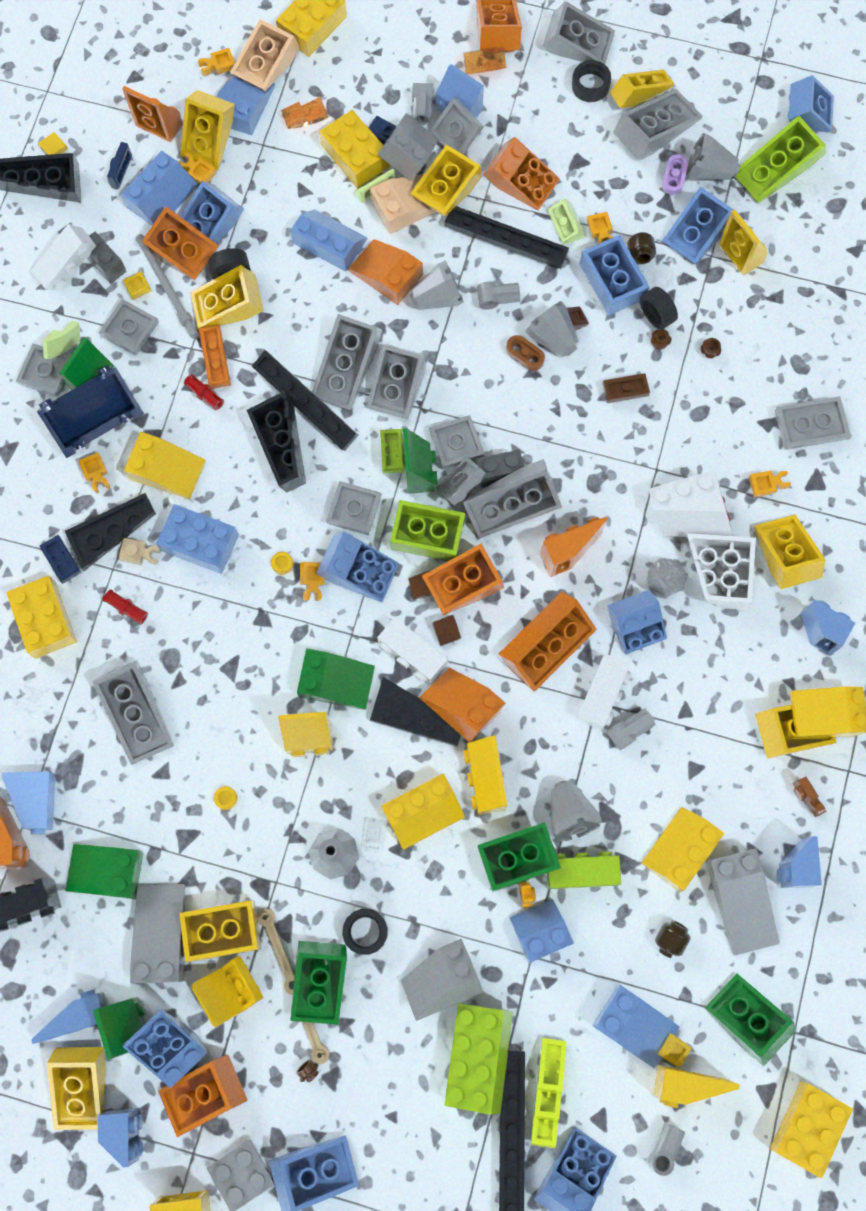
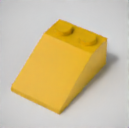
(206, 127)
(447, 181)
(742, 244)
(227, 299)
(164, 466)
(790, 552)
(829, 712)
(306, 733)
(779, 735)
(77, 1087)
(686, 1087)

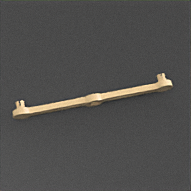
(266, 917)

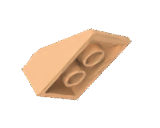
(265, 55)
(396, 204)

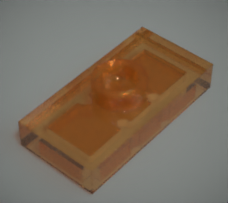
(484, 60)

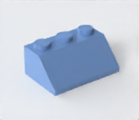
(157, 186)
(327, 239)

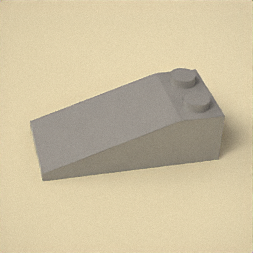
(656, 123)
(346, 361)
(513, 499)
(133, 712)
(743, 901)
(157, 935)

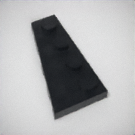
(105, 531)
(408, 713)

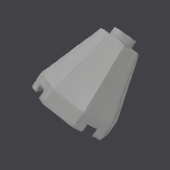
(711, 160)
(437, 289)
(555, 330)
(572, 812)
(343, 859)

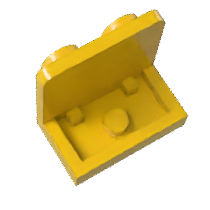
(227, 992)

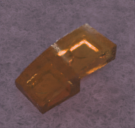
(304, 115)

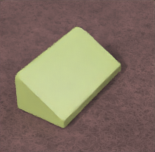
(363, 192)
(566, 222)

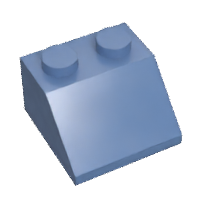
(461, 86)
(812, 103)
(801, 866)
(541, 930)

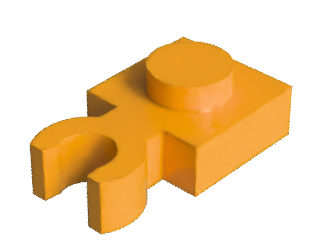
(221, 61)
(198, 170)
(600, 226)
(94, 469)
(765, 483)
(311, 580)
(527, 894)

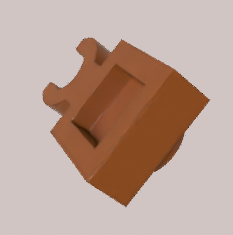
(806, 792)

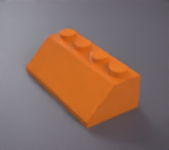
(548, 641)

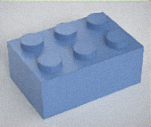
(613, 274)
(197, 538)

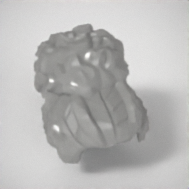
(666, 577)

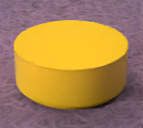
(282, 563)
(225, 798)

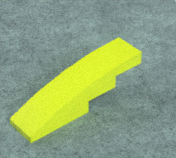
(548, 1093)

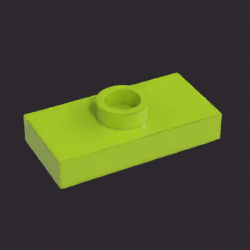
(392, 451)

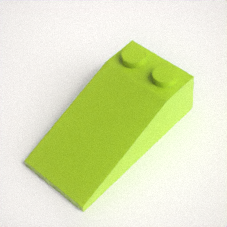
(781, 160)

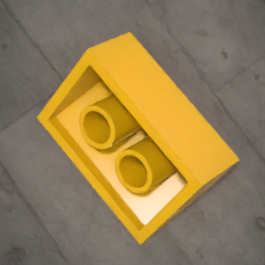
(485, 776)
(423, 811)
(682, 849)

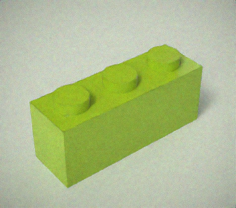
(586, 871)

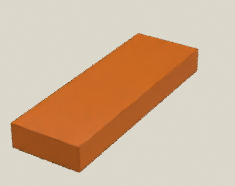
(214, 356)

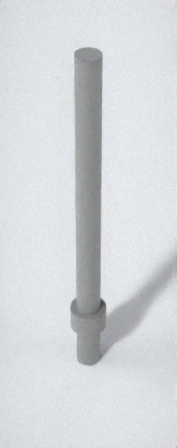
(184, 317)

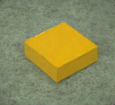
(53, 144)
(137, 285)
(675, 1050)

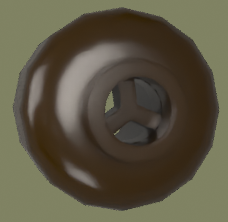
(642, 247)
(672, 939)

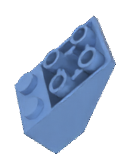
(357, 567)
(166, 1047)
(576, 1175)

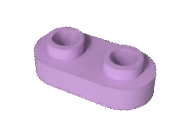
(673, 175)

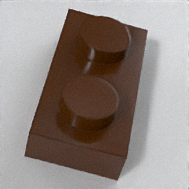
(626, 388)

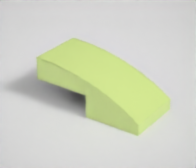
(61, 341)

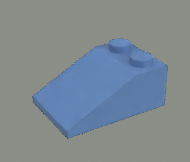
(248, 103)
(212, 211)
(698, 226)
(635, 1025)
(313, 1174)

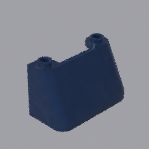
(89, 410)

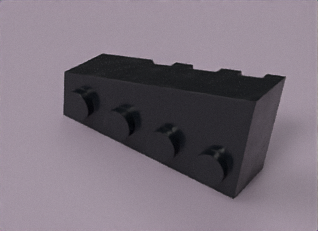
(43, 176)
(279, 437)
(28, 902)

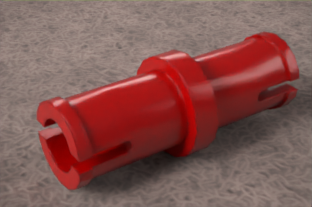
(203, 392)
(125, 606)

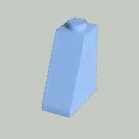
(32, 799)

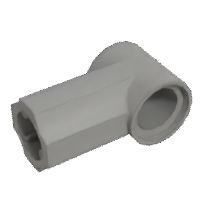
(422, 97)
(492, 295)
(627, 731)
(667, 1146)

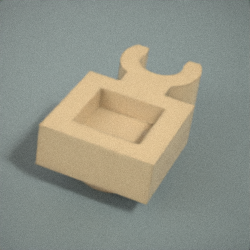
(135, 551)

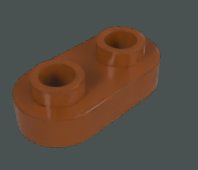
(526, 353)

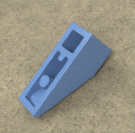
(74, 1017)

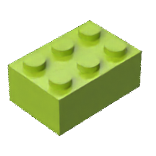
(427, 531)

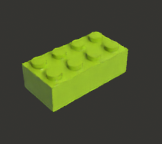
(478, 1059)

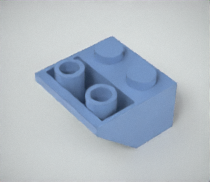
(637, 621)
(825, 627)
(120, 1134)

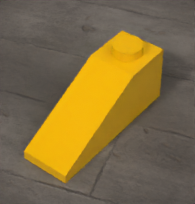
(640, 86)

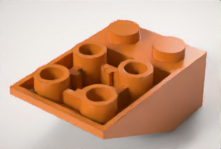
(521, 174)
(566, 549)

